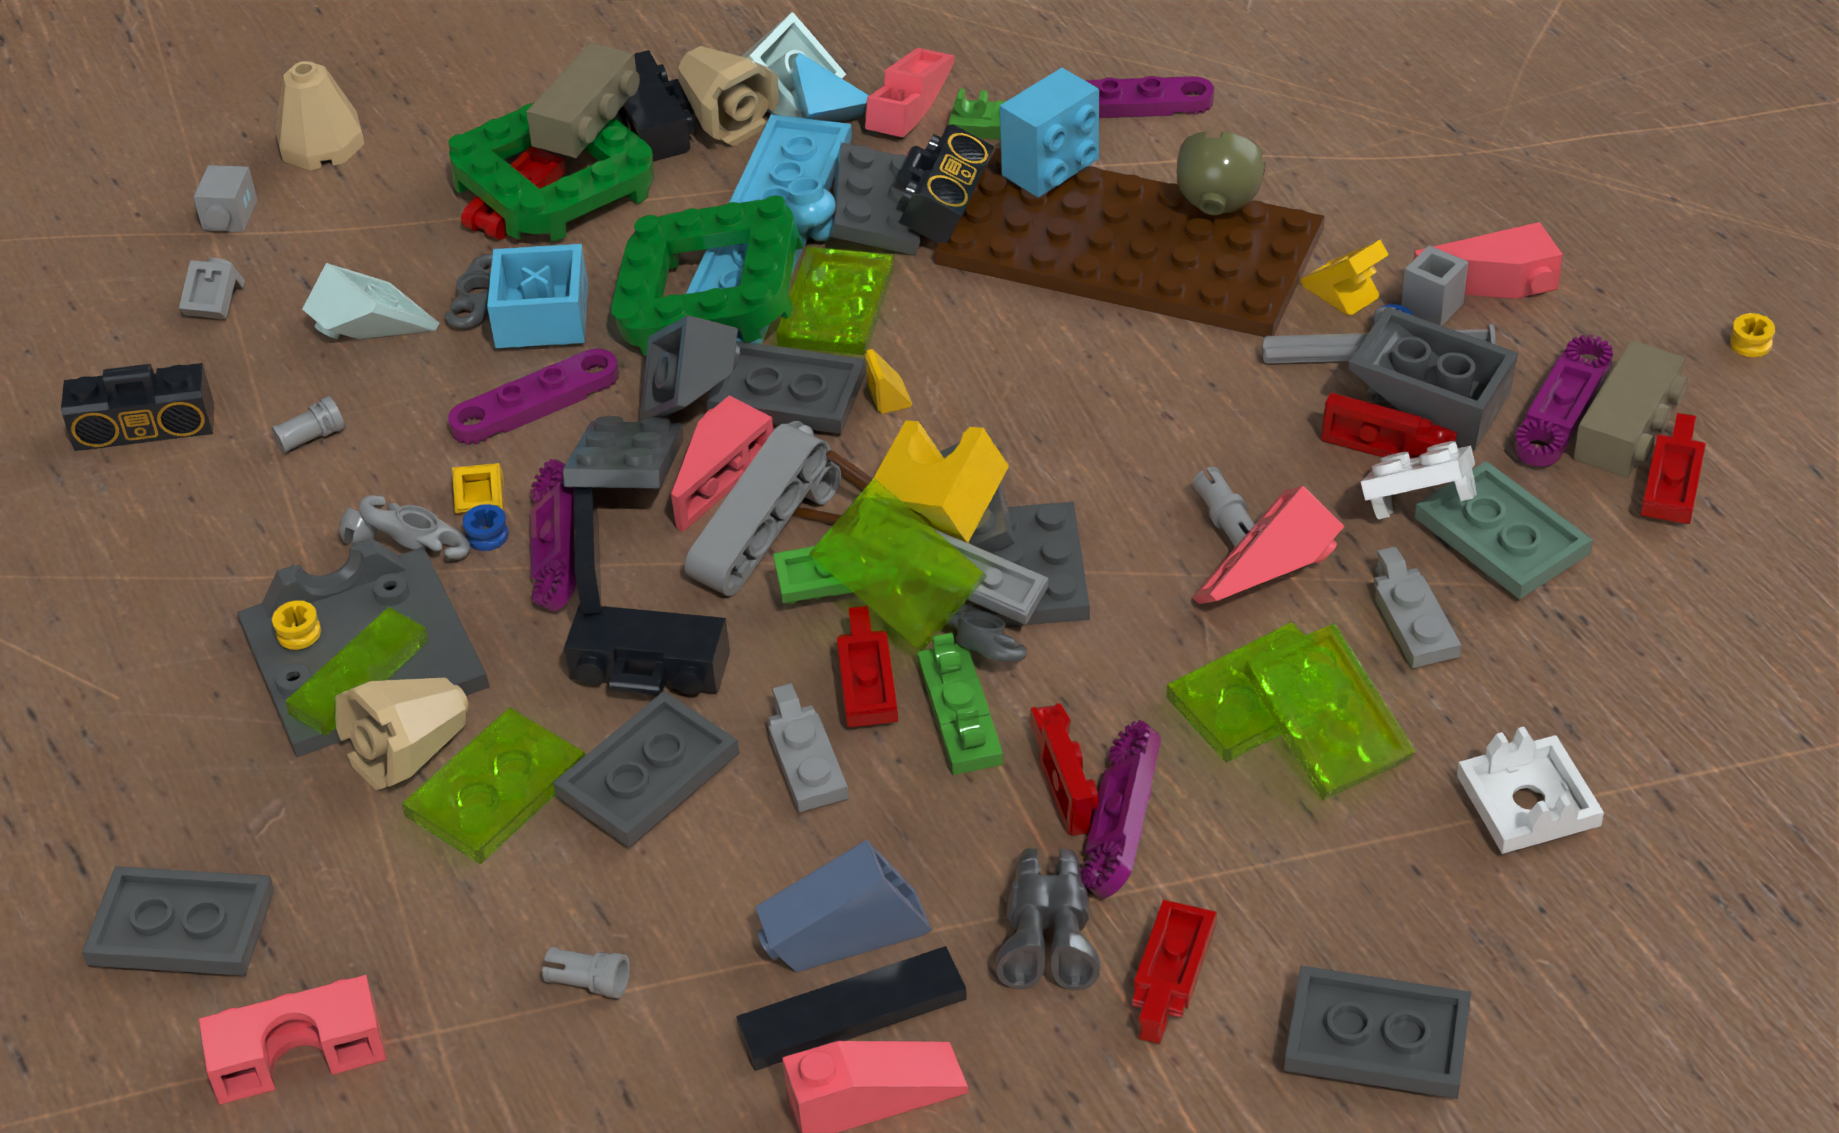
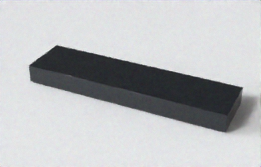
(587, 550)
(851, 1007)

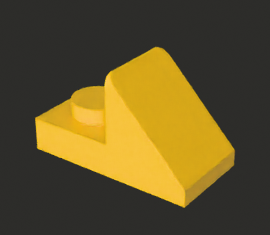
(1347, 279)

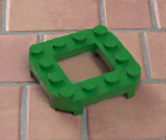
(478, 165)
(657, 246)

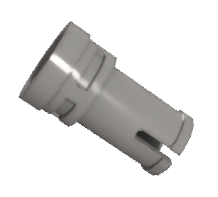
(319, 420)
(601, 972)

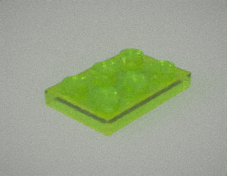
(836, 300)
(898, 564)
(1223, 701)
(1328, 711)
(492, 785)

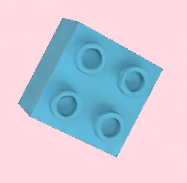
(1049, 132)
(538, 296)

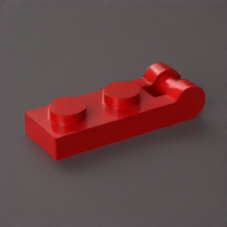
(536, 166)

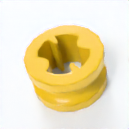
(1752, 335)
(296, 613)

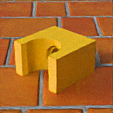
(941, 490)

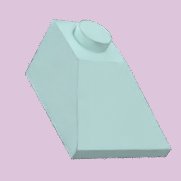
(778, 52)
(363, 306)

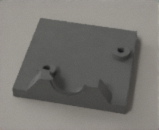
(345, 606)

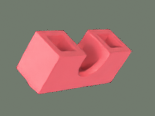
(249, 1040)

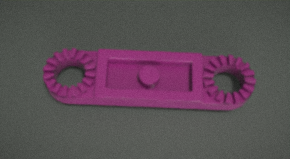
(1153, 96)
(533, 396)
(1563, 401)
(552, 538)
(1121, 809)

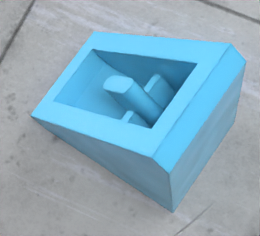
(824, 94)

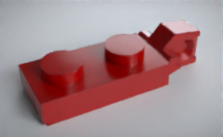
(1379, 428)
(1674, 473)
(866, 673)
(1063, 768)
(1171, 965)

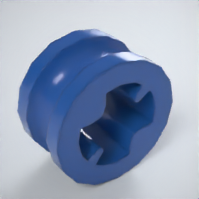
(488, 538)

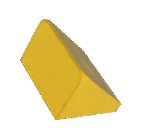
(885, 384)
(477, 486)

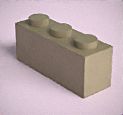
(583, 100)
(1631, 409)

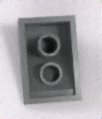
(1436, 373)

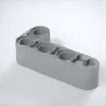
(759, 506)

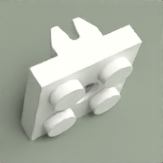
(1401, 474)
(1534, 765)

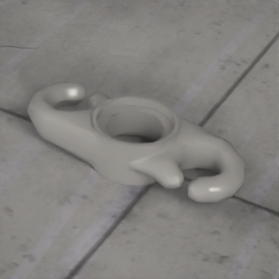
(414, 527)

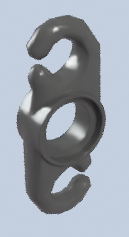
(473, 278)
(985, 635)

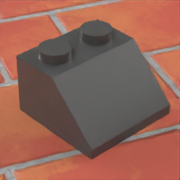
(686, 363)

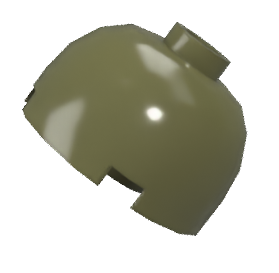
(1220, 172)

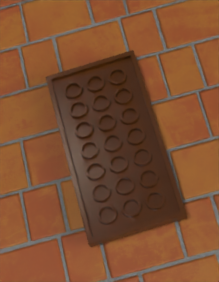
(1137, 247)

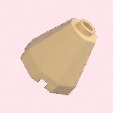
(728, 93)
(315, 119)
(398, 725)

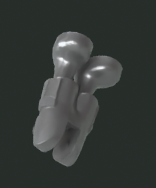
(1053, 903)

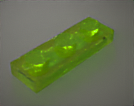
(369, 657)

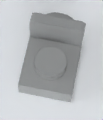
(209, 288)

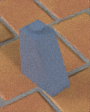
(841, 911)

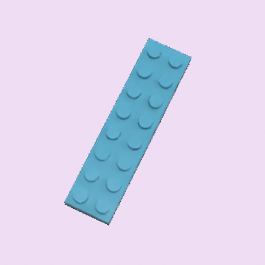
(784, 152)

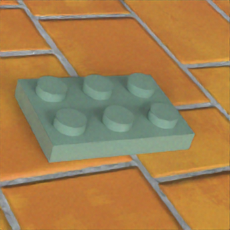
(1504, 531)

